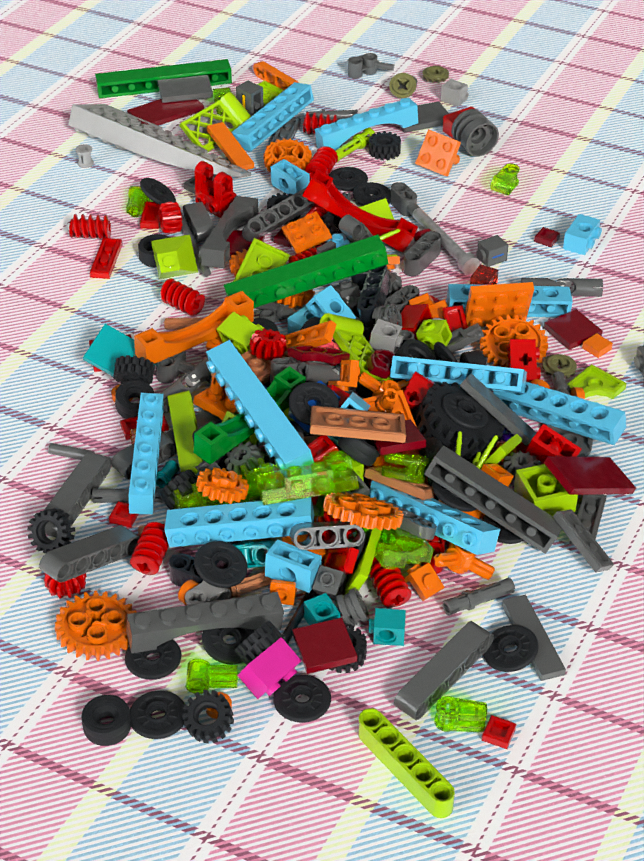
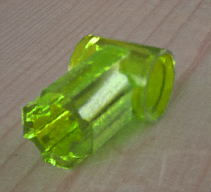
(136, 201)
(203, 676)

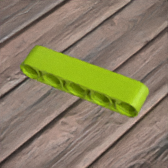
(184, 425)
(406, 763)

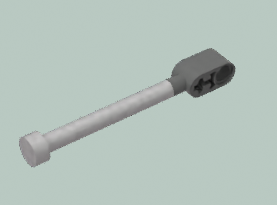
(405, 202)

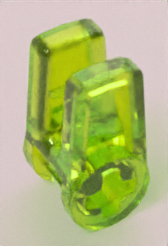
(412, 472)
(462, 715)

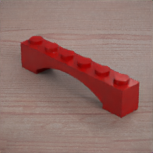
(325, 194)

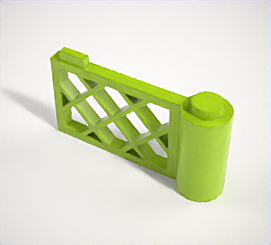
(231, 111)
(350, 339)

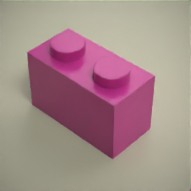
(269, 668)

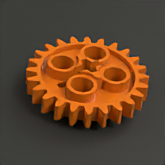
(499, 333)
(363, 511)
(94, 625)

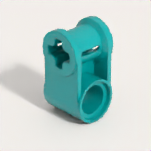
(254, 551)

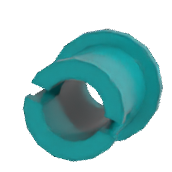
(167, 473)

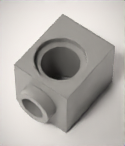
(454, 92)
(386, 336)

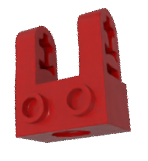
(213, 192)

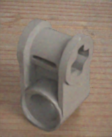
(206, 593)

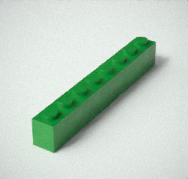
(146, 79)
(311, 271)

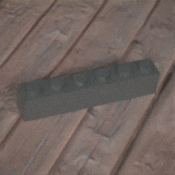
(494, 499)

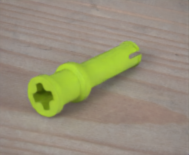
(362, 137)

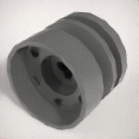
(475, 132)

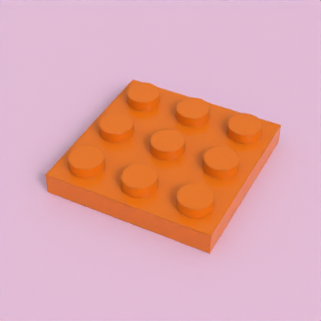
(491, 301)

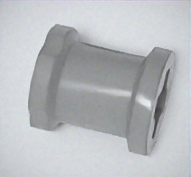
(84, 154)

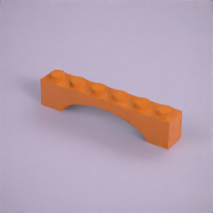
(162, 345)

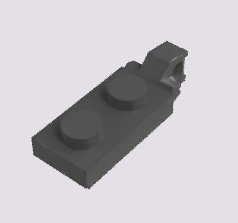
(462, 338)

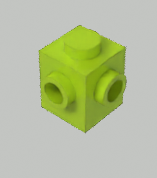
(434, 331)

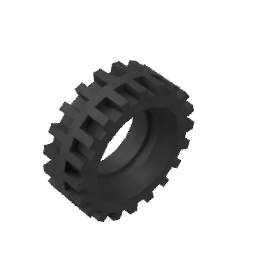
(436, 424)

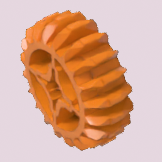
(290, 150)

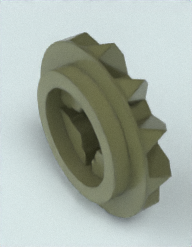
(435, 74)
(402, 78)
(567, 365)

